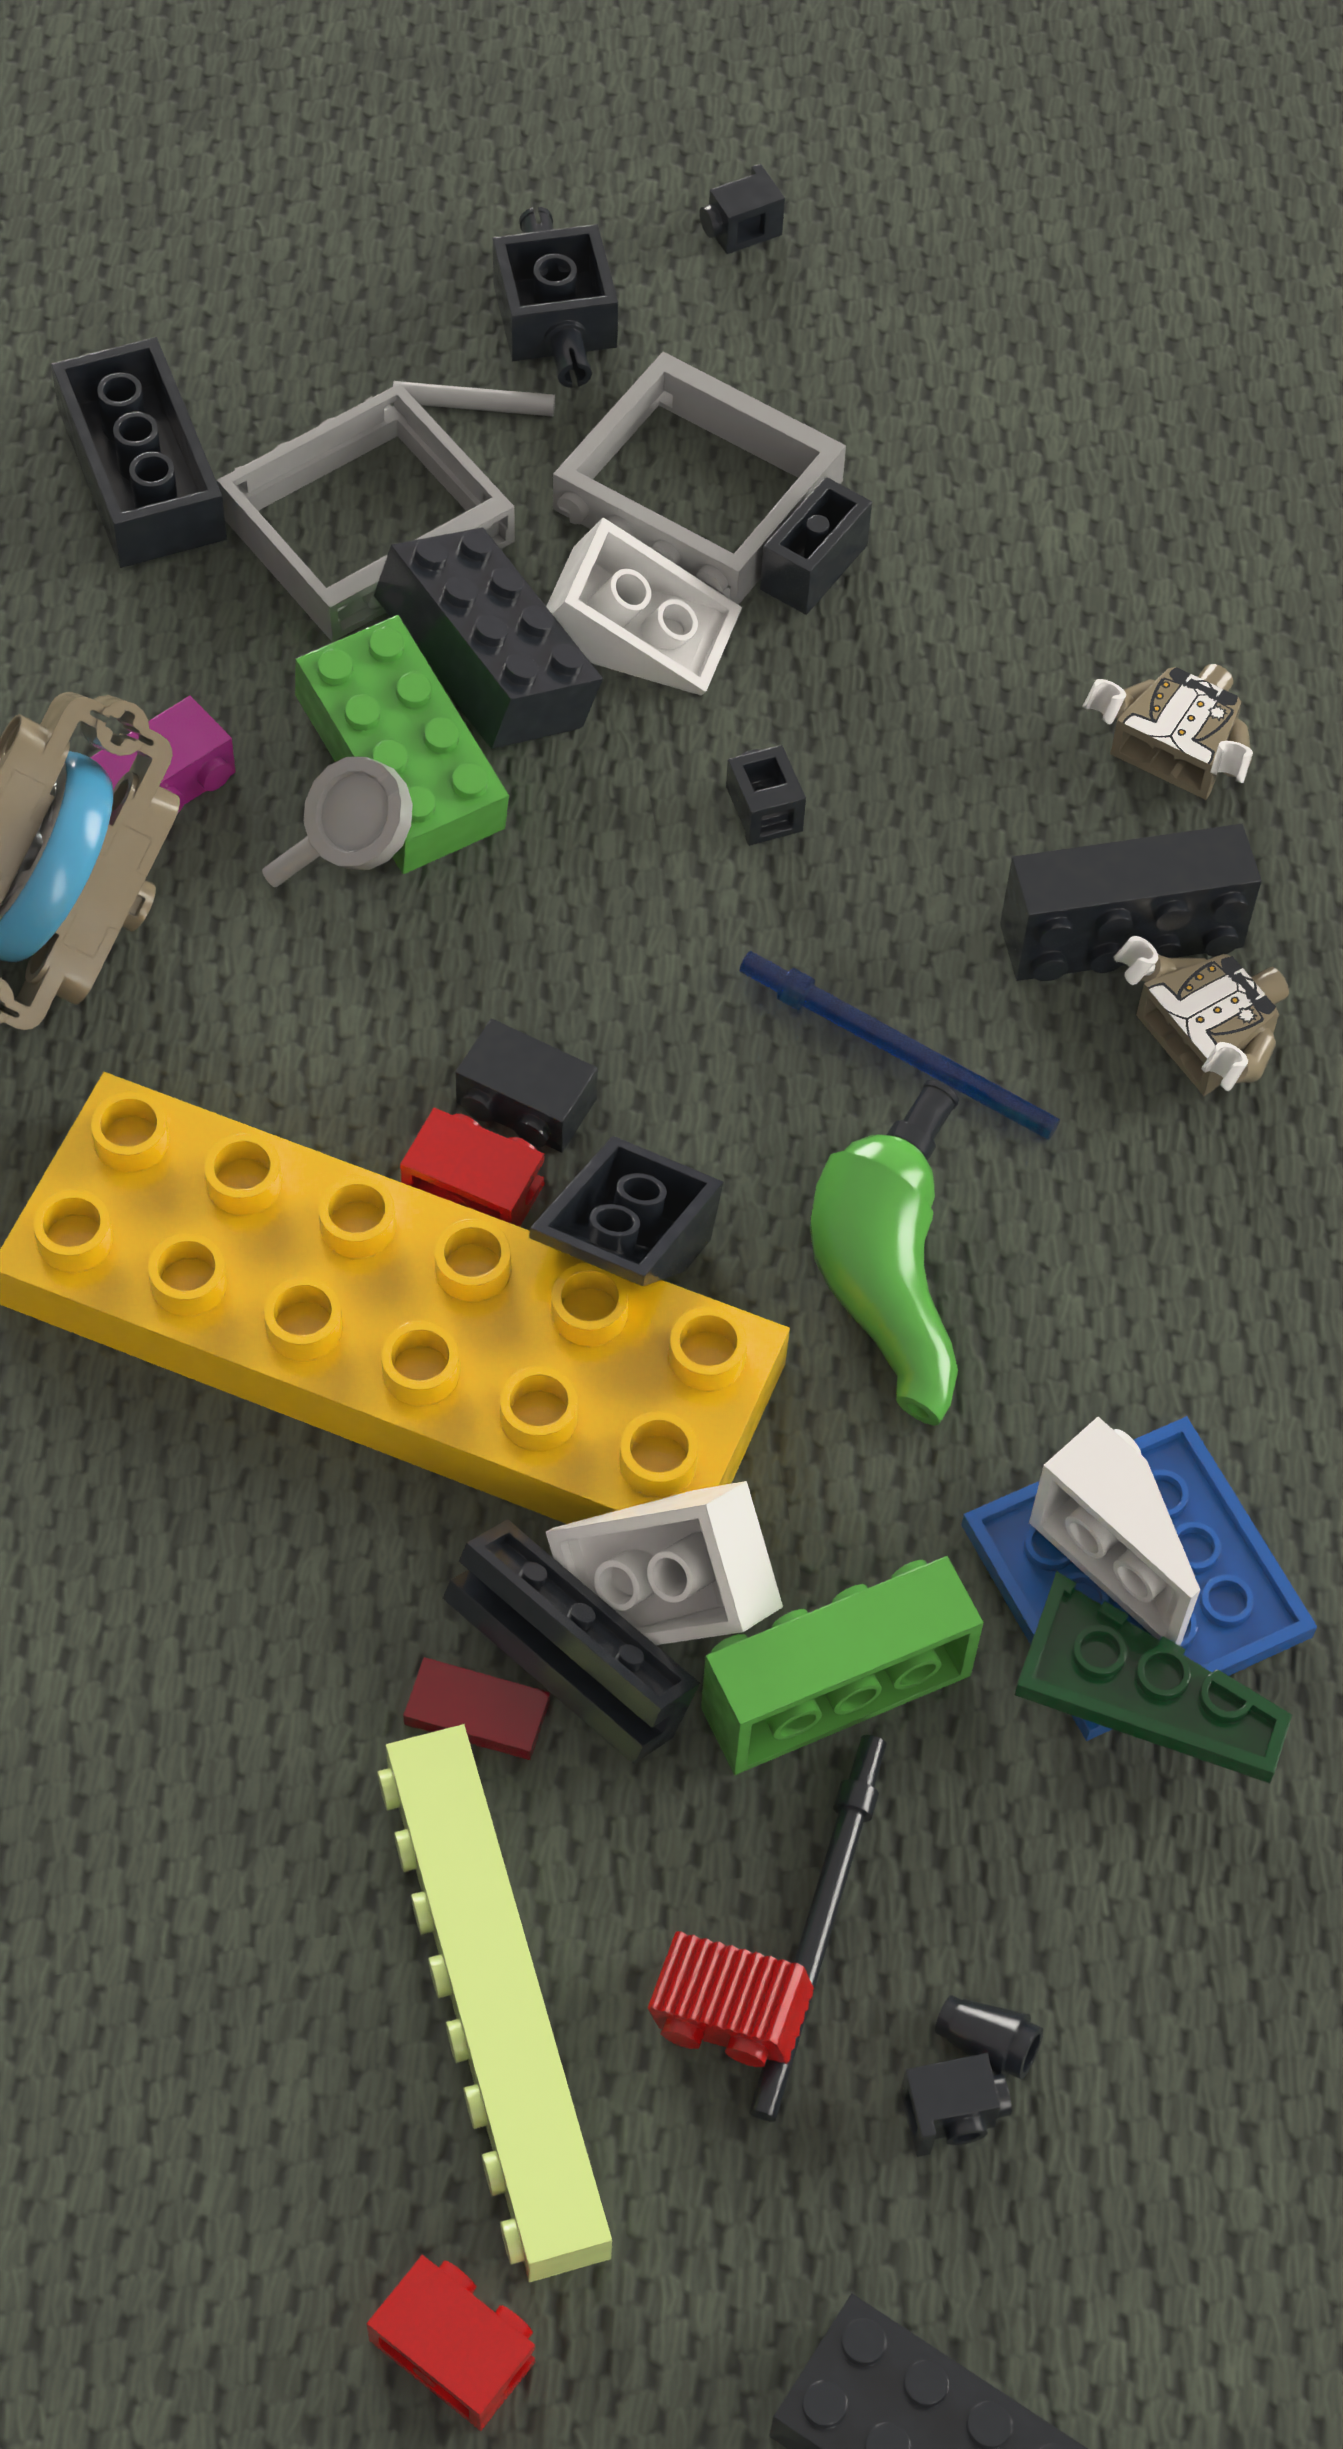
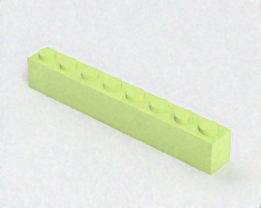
(497, 2006)

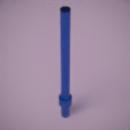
(800, 990)

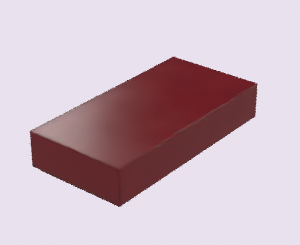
(494, 1710)

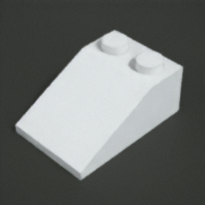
(641, 611)
(1112, 1523)
(676, 1563)

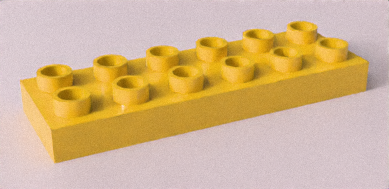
(384, 1312)

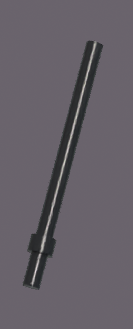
(854, 1806)

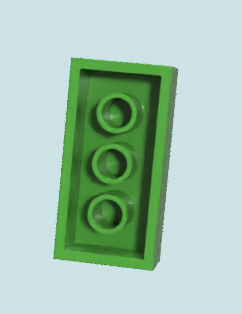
(385, 703)
(840, 1663)

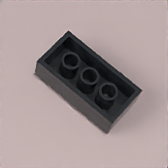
(139, 452)
(488, 637)
(1085, 902)
(892, 2390)

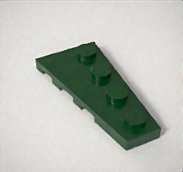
(1123, 1678)

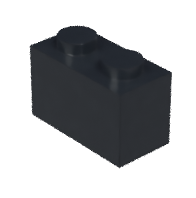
(815, 545)
(526, 1086)

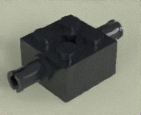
(555, 294)

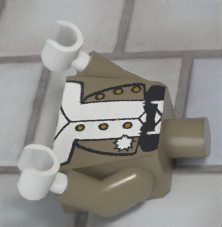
(1178, 726)
(1207, 1013)

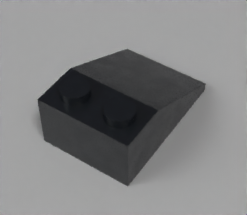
(633, 1214)

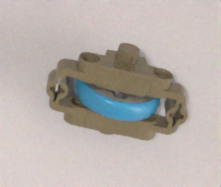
(75, 847)

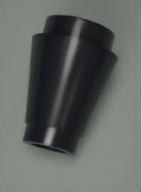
(999, 2032)

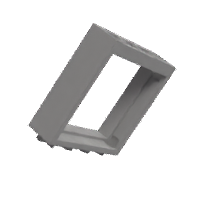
(724, 413)
(329, 446)

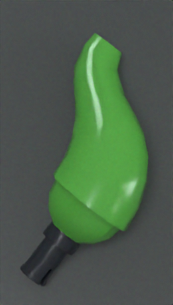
(870, 1249)

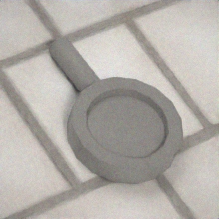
(351, 818)

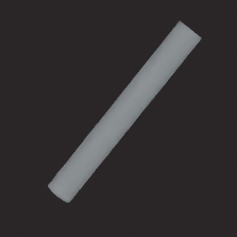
(481, 399)

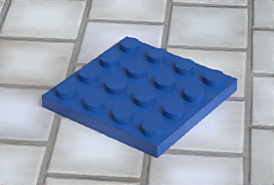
(1244, 1596)

